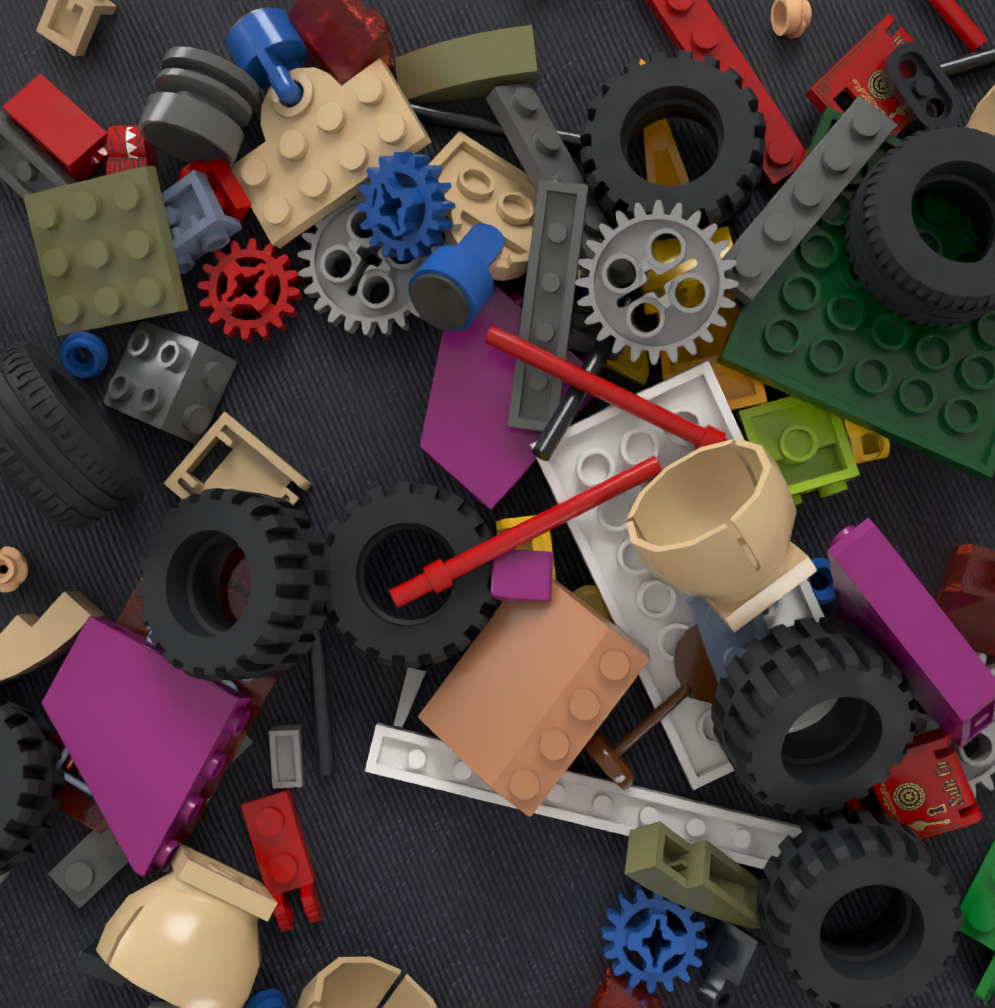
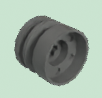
(199, 106)

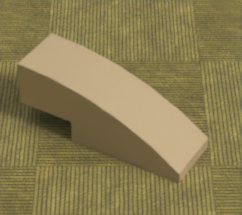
(36, 641)

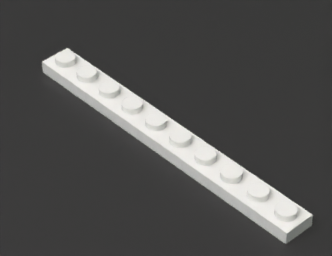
(584, 798)

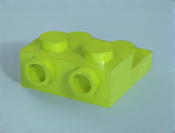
(804, 443)

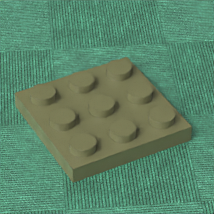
(106, 251)

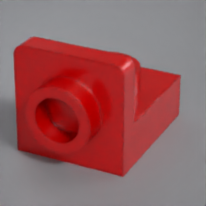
(224, 184)

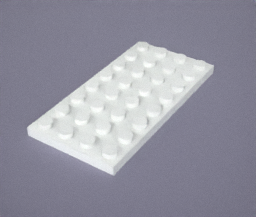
(633, 596)

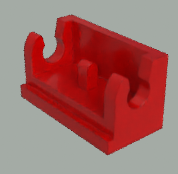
(59, 128)

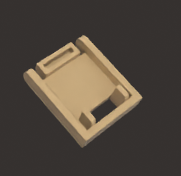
(247, 467)

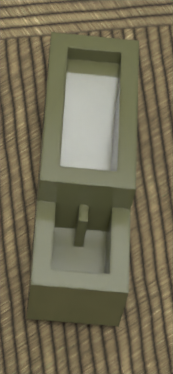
(468, 66)
(692, 875)

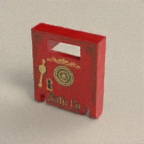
(861, 75)
(927, 788)

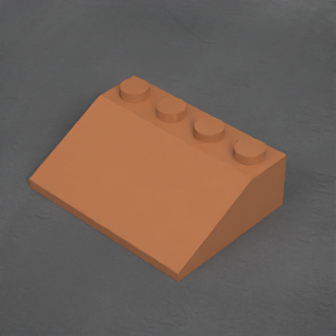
(533, 693)

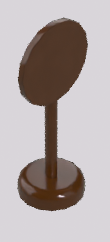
(696, 679)

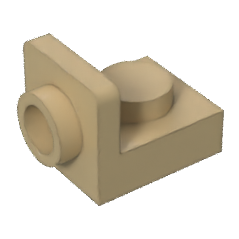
(73, 22)

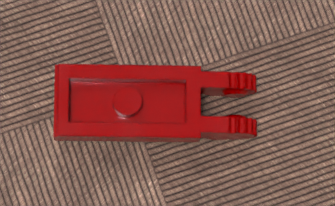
(282, 854)

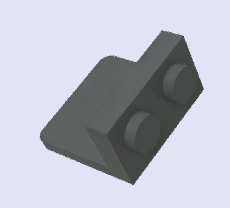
(169, 381)

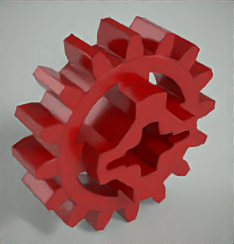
(235, 301)

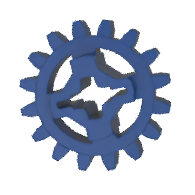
(405, 209)
(634, 934)

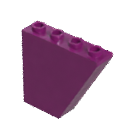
(471, 406)
(893, 607)
(141, 736)

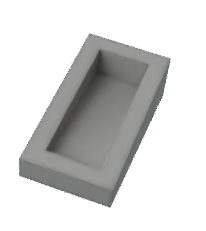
(412, 683)
(286, 756)

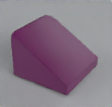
(522, 576)

